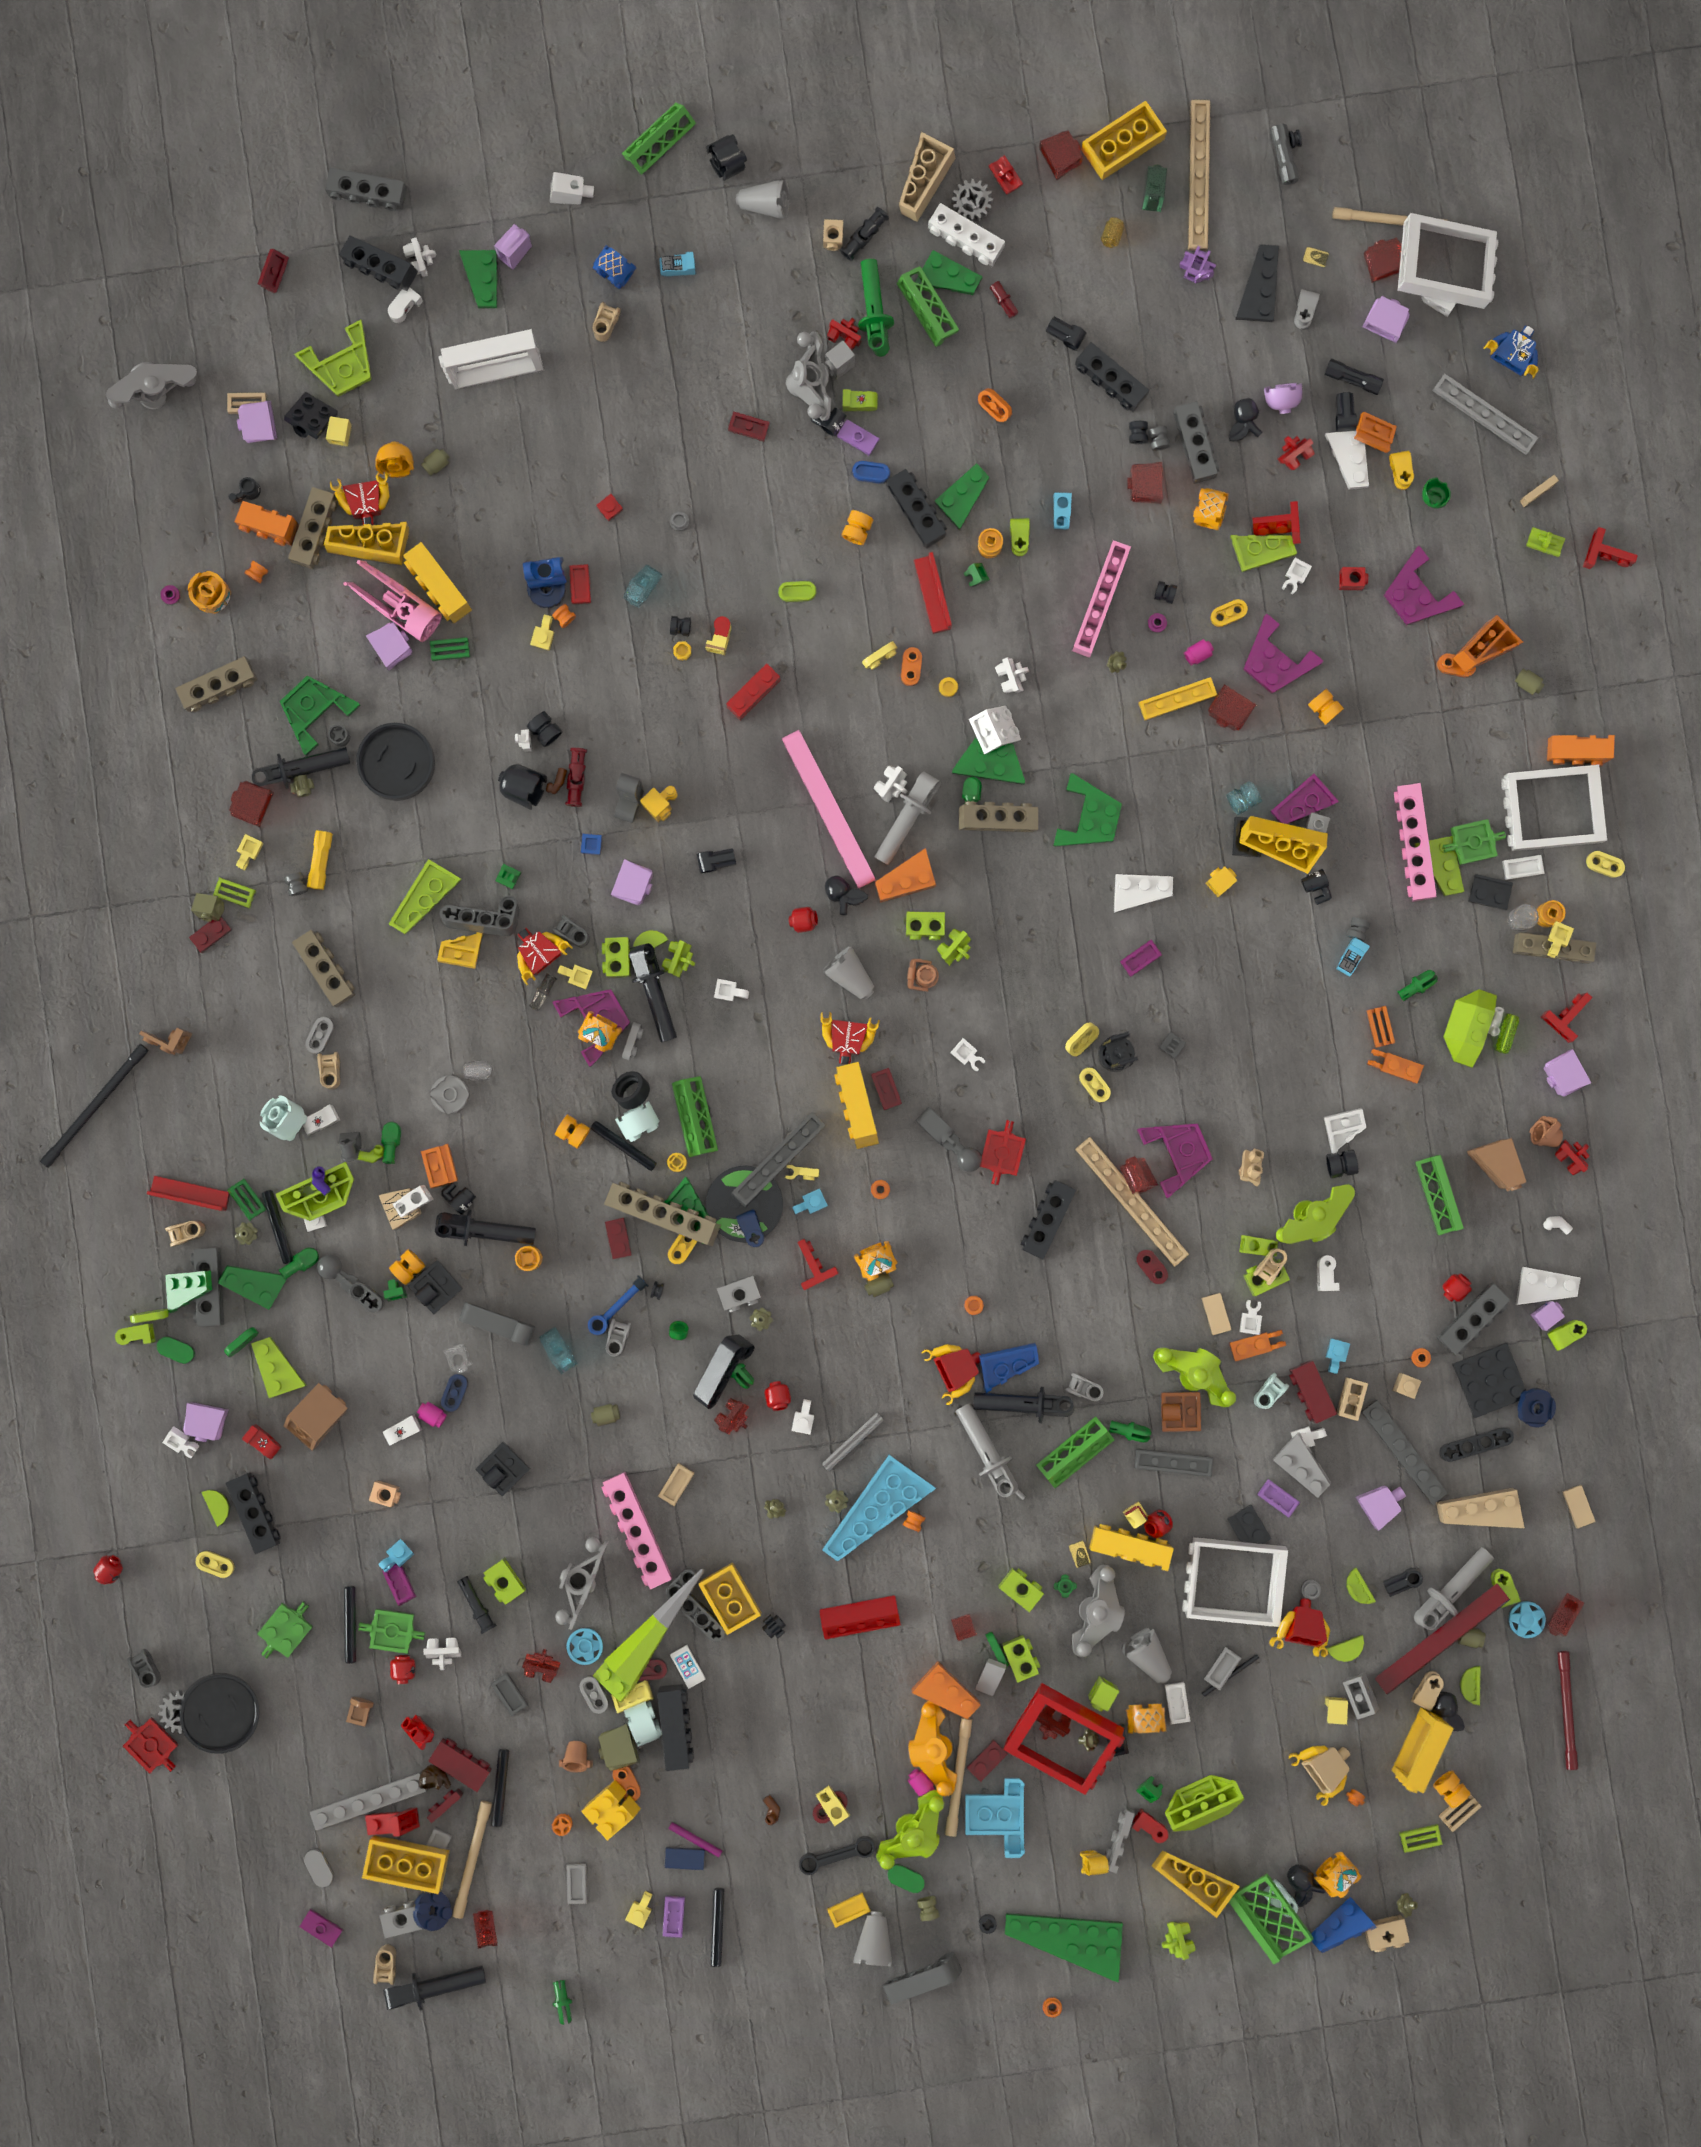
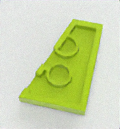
(1258, 551)
(1445, 867)
(275, 1369)

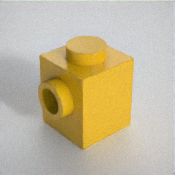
(1221, 880)

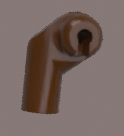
(558, 783)
(773, 1810)

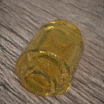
(1112, 232)

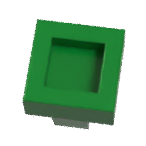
(978, 573)
(508, 876)
(394, 1292)
(1149, 1791)

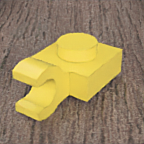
(543, 636)
(248, 849)
(1560, 936)
(578, 976)
(807, 1173)
(639, 1911)

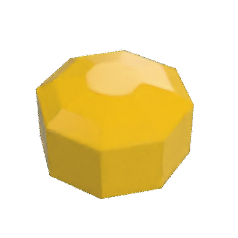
(682, 651)

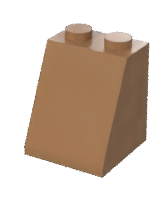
(1500, 1163)
(315, 1416)

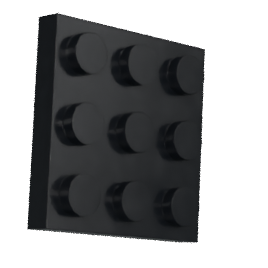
(1489, 1380)

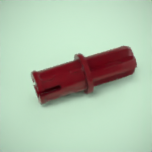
(1004, 299)

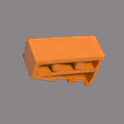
(266, 523)
(1488, 643)
(1580, 750)
(908, 878)
(946, 1691)

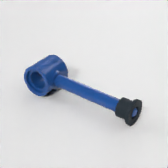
(639, 1284)

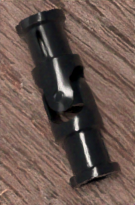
(868, 229)

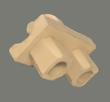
(1251, 1166)

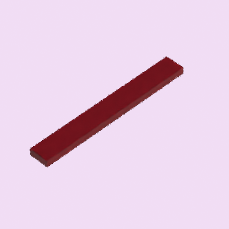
(1442, 1639)

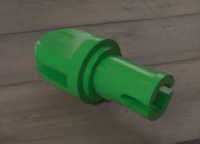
(972, 790)
(1418, 985)
(390, 1139)
(301, 1261)
(742, 1376)
(1131, 1431)
(562, 2000)

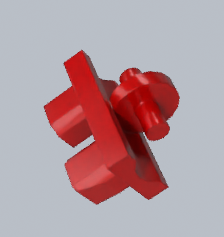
(1005, 175)
(837, 330)
(1303, 447)
(1578, 1163)
(418, 1731)

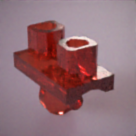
(735, 1419)
(542, 1664)
(1060, 1727)
(485, 1928)

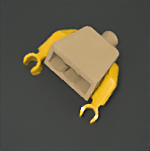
(1326, 1768)

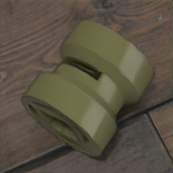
(928, 1908)

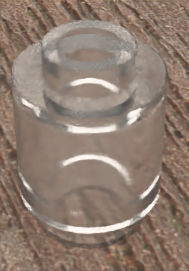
(477, 1070)

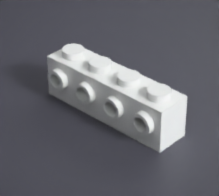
(966, 234)

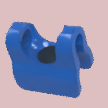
(544, 572)

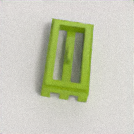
(249, 898)
(1404, 1841)

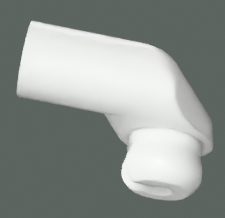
(1494, 1028)
(1557, 1222)

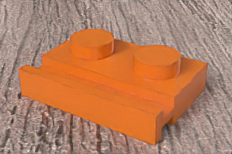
(1375, 432)
(439, 1166)

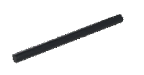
(1236, 1671)

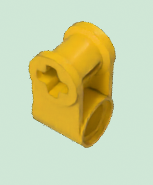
(1402, 466)
(1094, 1863)

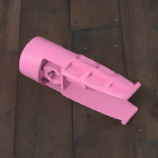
(422, 618)

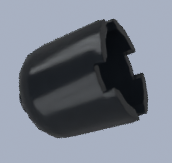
(522, 785)

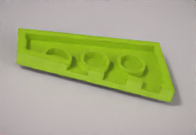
(425, 893)

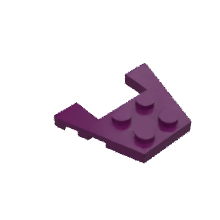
(1412, 598)
(1270, 665)
(600, 1003)
(1185, 1148)

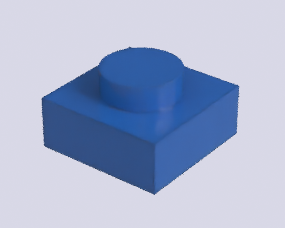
(591, 844)

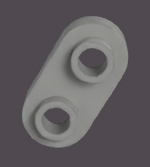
(635, 1033)
(320, 1035)
(594, 1694)

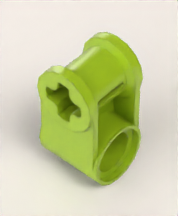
(1019, 534)
(1564, 1335)
(1507, 1585)

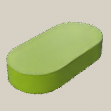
(797, 591)
(149, 1316)

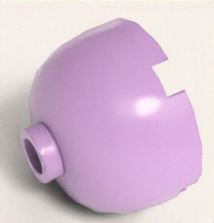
(1283, 397)

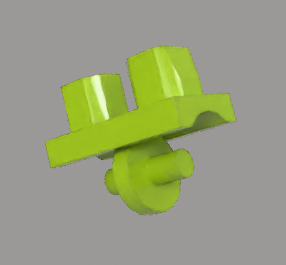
(1545, 542)
(957, 949)
(681, 958)
(1176, 1942)

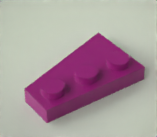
(1304, 800)

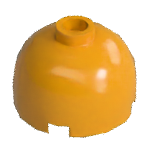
(394, 459)

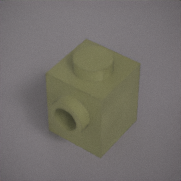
(208, 907)

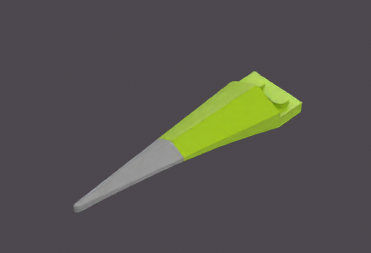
(626, 1664)

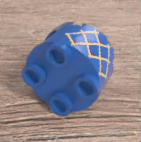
(614, 266)

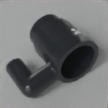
(834, 422)
(249, 489)
(1317, 881)
(461, 1200)

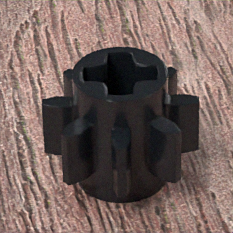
(774, 1626)

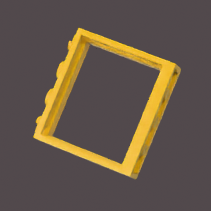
(1421, 1750)

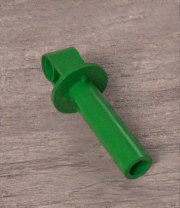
(876, 322)

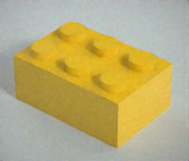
(729, 1598)

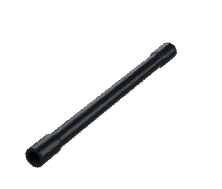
(54, 1152)

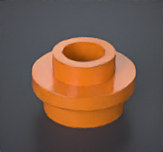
(880, 1183)
(1415, 1355)
(1355, 1797)
(1052, 2013)

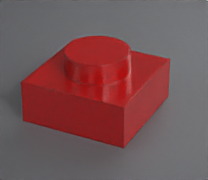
(609, 507)

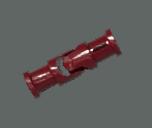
(575, 775)

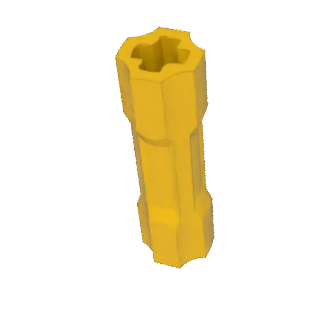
(317, 874)

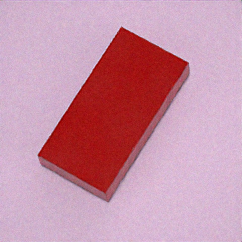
(580, 584)

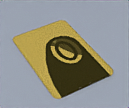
(1315, 257)
(1079, 1554)

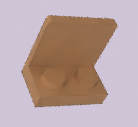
(177, 1040)

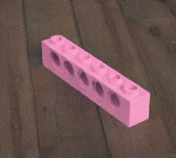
(1101, 599)
(1414, 793)
(622, 1483)

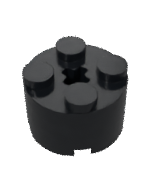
(726, 157)

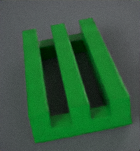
(453, 648)
(231, 1190)

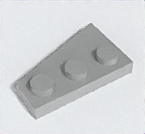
(1116, 1851)

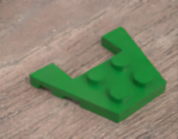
(307, 703)
(1097, 819)

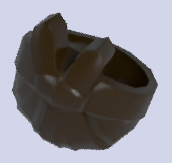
(433, 1778)

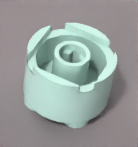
(282, 1118)
(637, 1121)
(642, 1723)

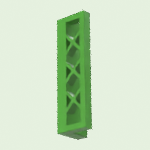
(654, 132)
(921, 308)
(690, 1116)
(1446, 1193)
(1078, 1455)

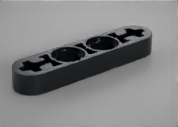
(1476, 1444)

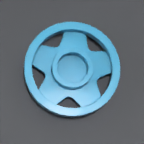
(1527, 1619)
(584, 1646)

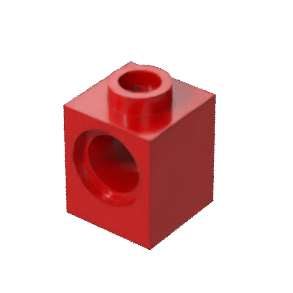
(1344, 578)

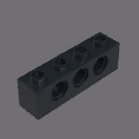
(355, 249)
(1092, 355)
(907, 480)
(1065, 1195)
(243, 1506)

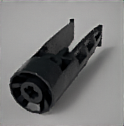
(1117, 1053)

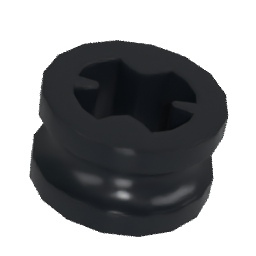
(1295, 138)
(657, 1290)
(991, 1928)

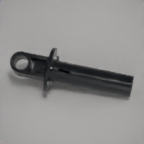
(307, 765)
(648, 973)
(465, 1227)
(1041, 1404)
(420, 1990)

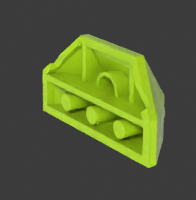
(1469, 1026)
(309, 1203)
(1202, 1803)

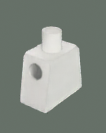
(569, 189)

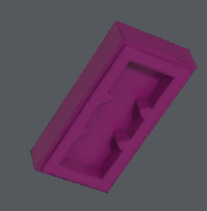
(1140, 958)
(399, 1585)
(321, 1928)

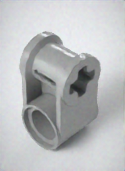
(1306, 307)
(617, 1336)
(1083, 1387)

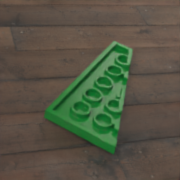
(1079, 1941)

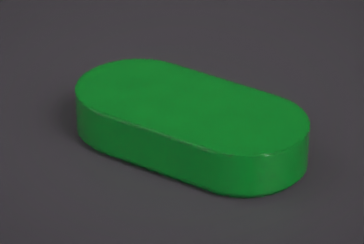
(241, 1341)
(175, 1350)
(996, 1648)
(906, 1878)

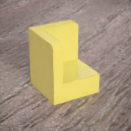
(338, 431)
(1337, 1710)

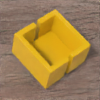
(607, 1812)

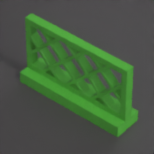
(1259, 1929)

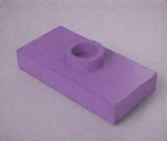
(858, 437)
(1278, 1498)
(673, 1916)

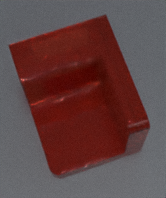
(963, 1627)

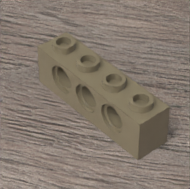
(316, 499)
(188, 691)
(969, 820)
(303, 946)
(1539, 946)

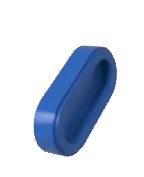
(871, 472)

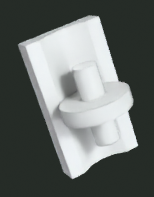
(414, 249)
(1008, 667)
(894, 785)
(434, 1651)

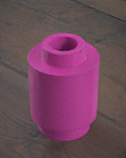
(1198, 652)
(431, 1414)
(920, 1782)

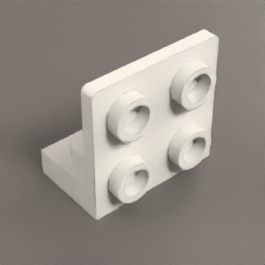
(994, 728)

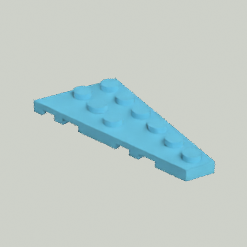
(883, 1500)

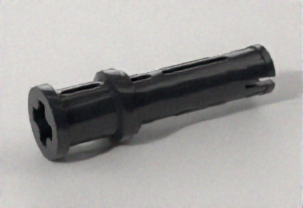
(480, 1613)

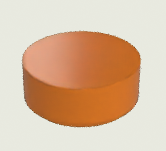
(973, 1305)

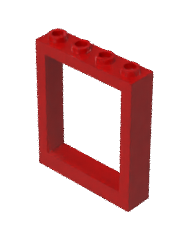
(1075, 1711)

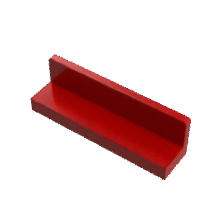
(933, 594)
(189, 1193)
(859, 1617)

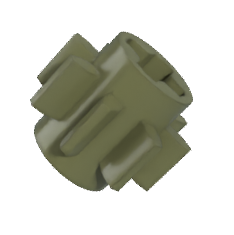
(302, 786)

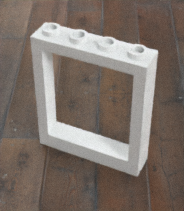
(1409, 255)
(492, 369)
(1513, 819)
(1276, 1588)

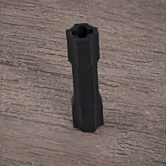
(1340, 371)

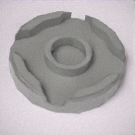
(449, 1094)

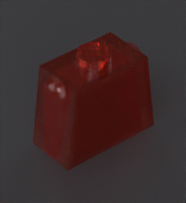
(1061, 153)
(1383, 259)
(1146, 483)
(1230, 709)
(250, 803)
(1138, 1175)
(1564, 1615)

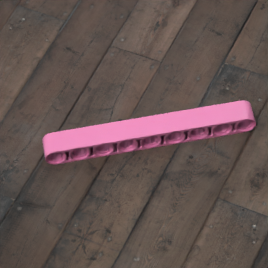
(828, 809)

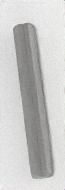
(853, 1441)

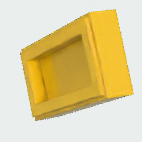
(848, 1910)

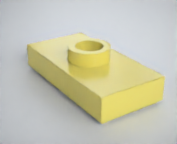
(640, 1693)

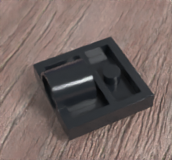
(309, 416)
(435, 1287)
(502, 1469)

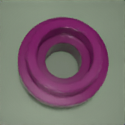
(175, 597)
(1155, 628)

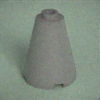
(765, 199)
(850, 973)
(1148, 1655)
(874, 1942)

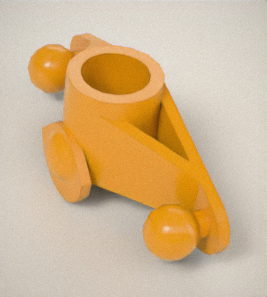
(932, 1749)

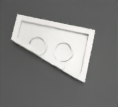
(1350, 457)
(1140, 889)
(1545, 1286)

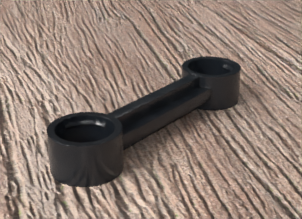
(836, 1855)

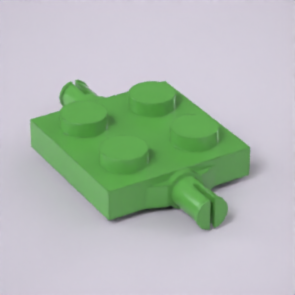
(1474, 842)
(284, 1630)
(391, 1631)

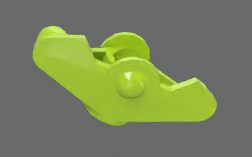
(1317, 1218)
(1197, 1372)
(915, 1832)

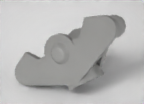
(811, 377)
(150, 384)
(592, 1545)
(1099, 1612)

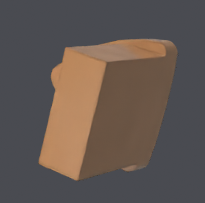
(359, 1711)

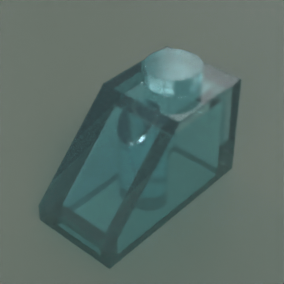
(642, 585)
(558, 1350)

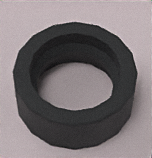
(637, 1097)

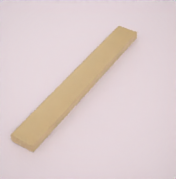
(1199, 175)
(1132, 1203)

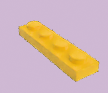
(1177, 698)

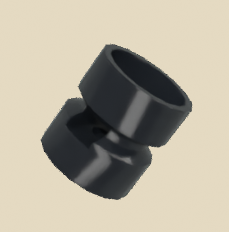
(546, 731)
(1343, 1163)

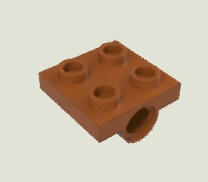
(1180, 1411)

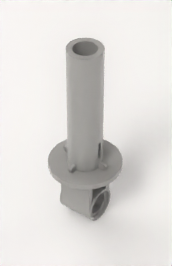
(915, 804)
(995, 1465)
(1441, 1601)

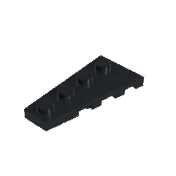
(1260, 291)

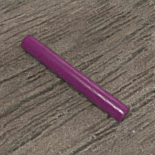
(695, 1839)

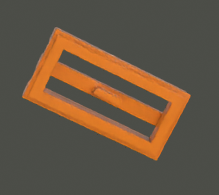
(1387, 1023)

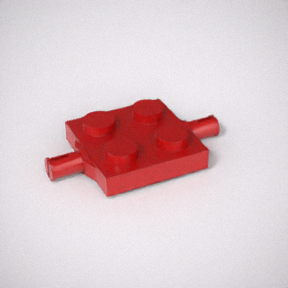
(1002, 1152)
(150, 1745)

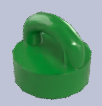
(678, 1330)

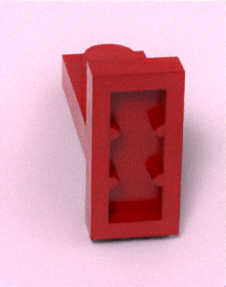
(1279, 524)
(1606, 552)
(1566, 1017)
(815, 1266)
(392, 1822)

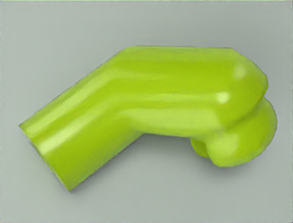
(372, 1156)

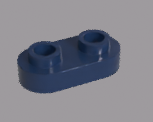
(454, 1392)

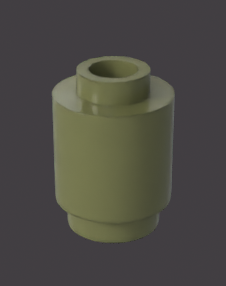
(435, 461)
(1529, 681)
(879, 1285)
(605, 1414)
(1473, 1638)

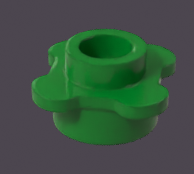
(1070, 1586)

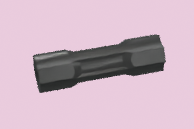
(1284, 153)

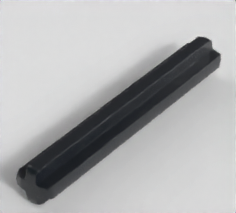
(623, 1146)
(277, 1226)
(350, 1624)
(500, 1787)
(717, 1927)

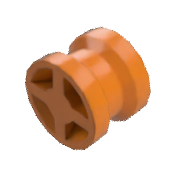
(256, 572)
(564, 616)
(914, 1521)
(562, 1828)

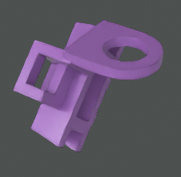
(1197, 267)

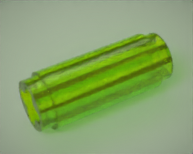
(1507, 1033)

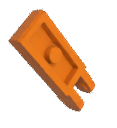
(1397, 1066)
(1255, 1345)

